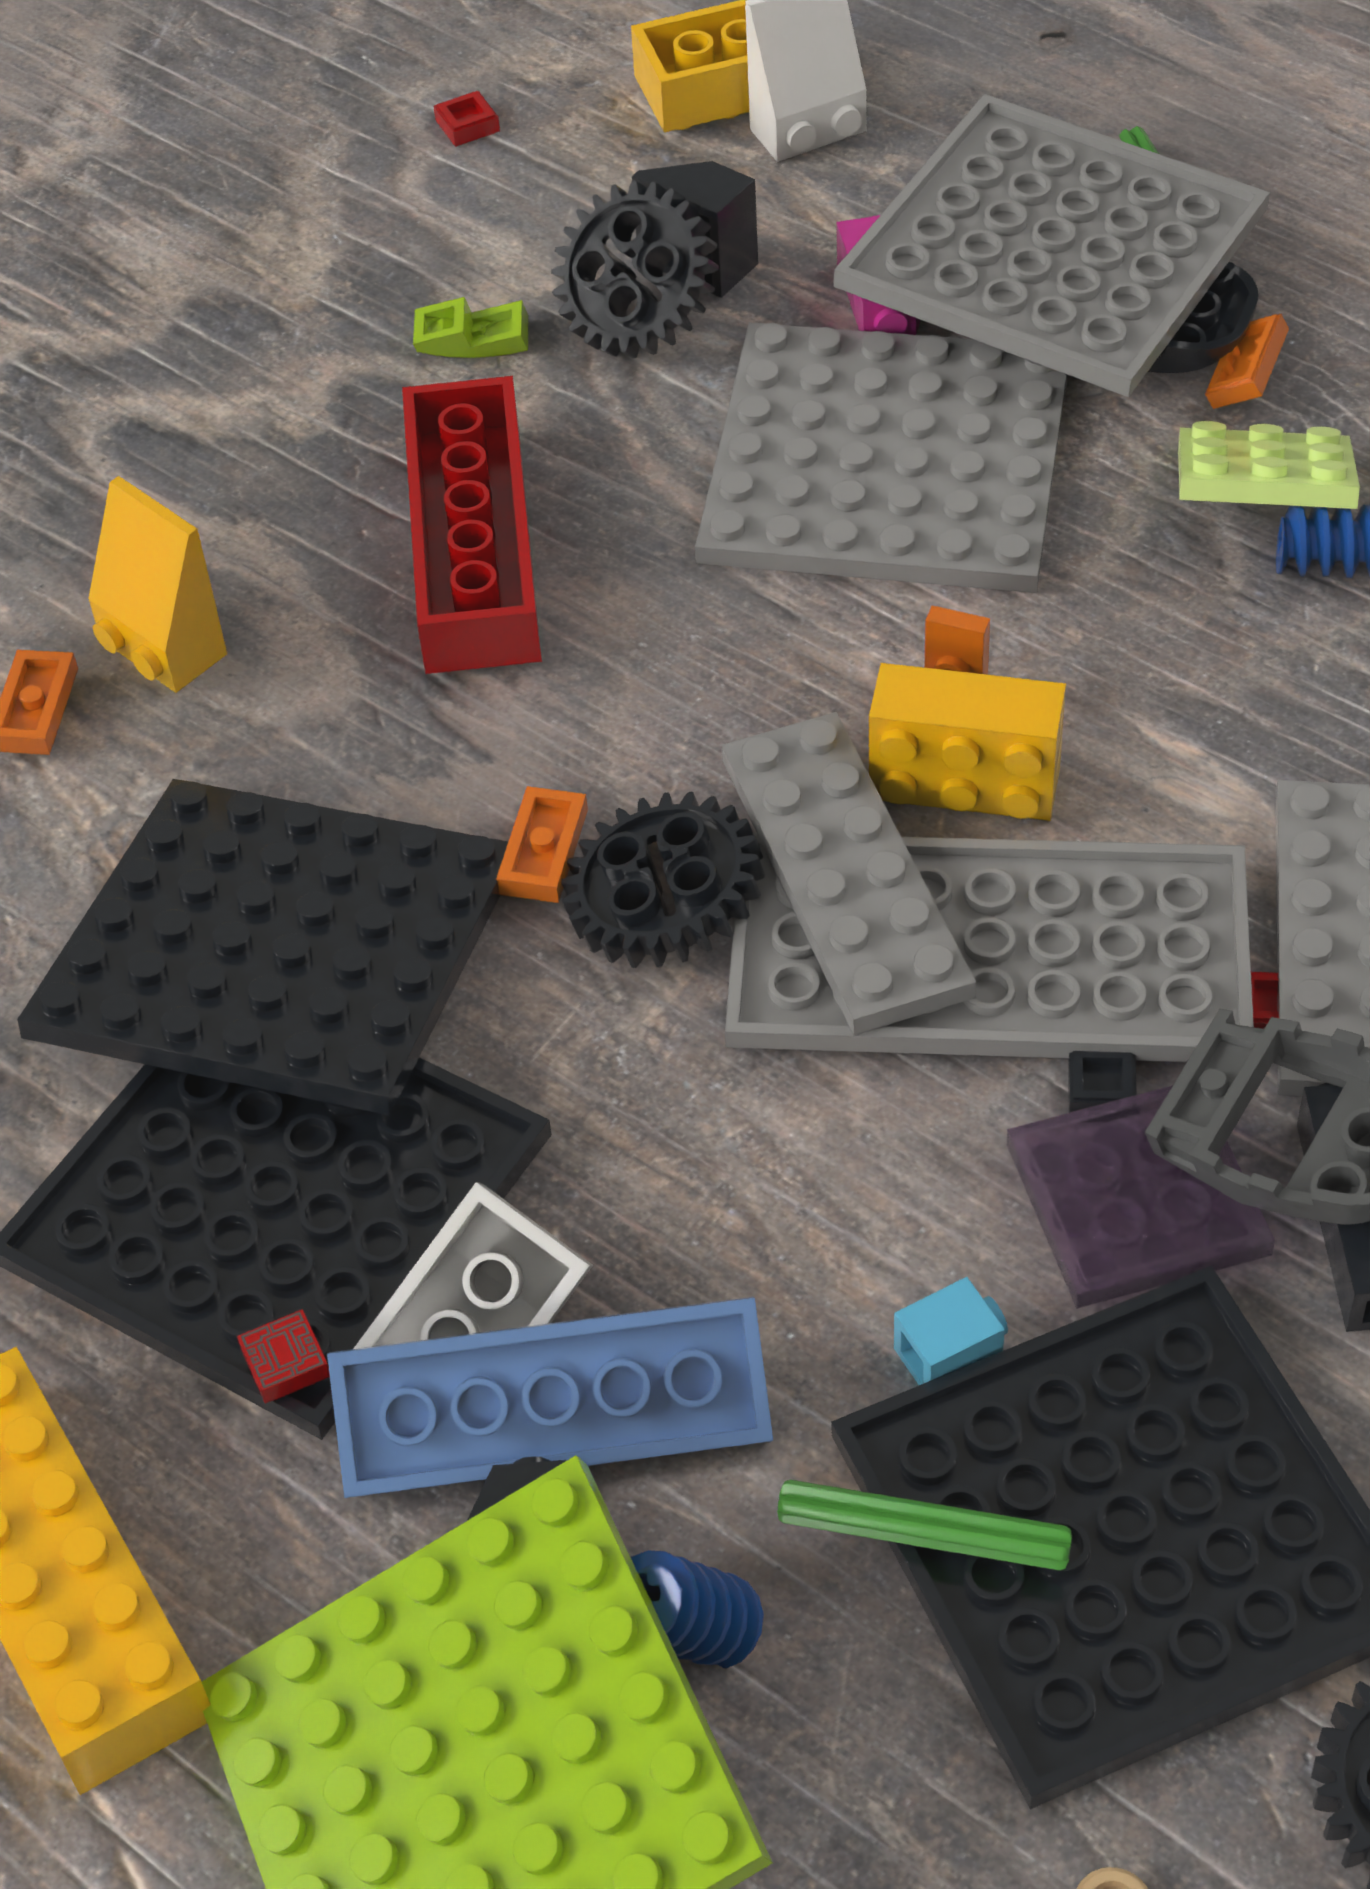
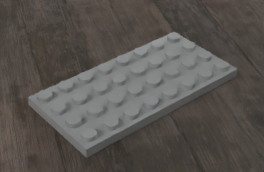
(1063, 946)

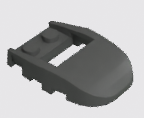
(1220, 1083)

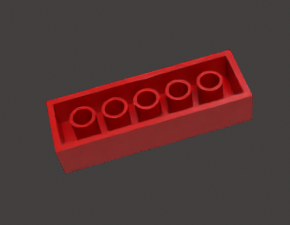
(469, 526)

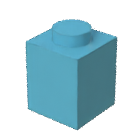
(948, 1331)

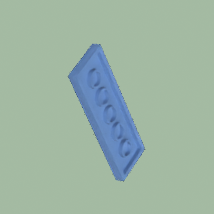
(550, 1392)

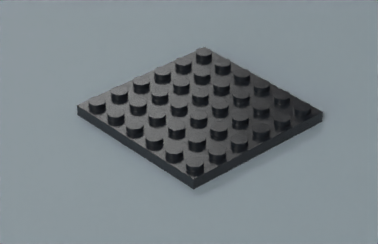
(272, 946)
(239, 1204)
(1204, 1521)

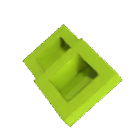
(456, 332)

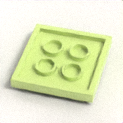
(1267, 466)

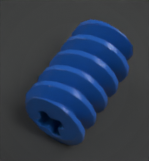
(1324, 539)
(703, 1610)

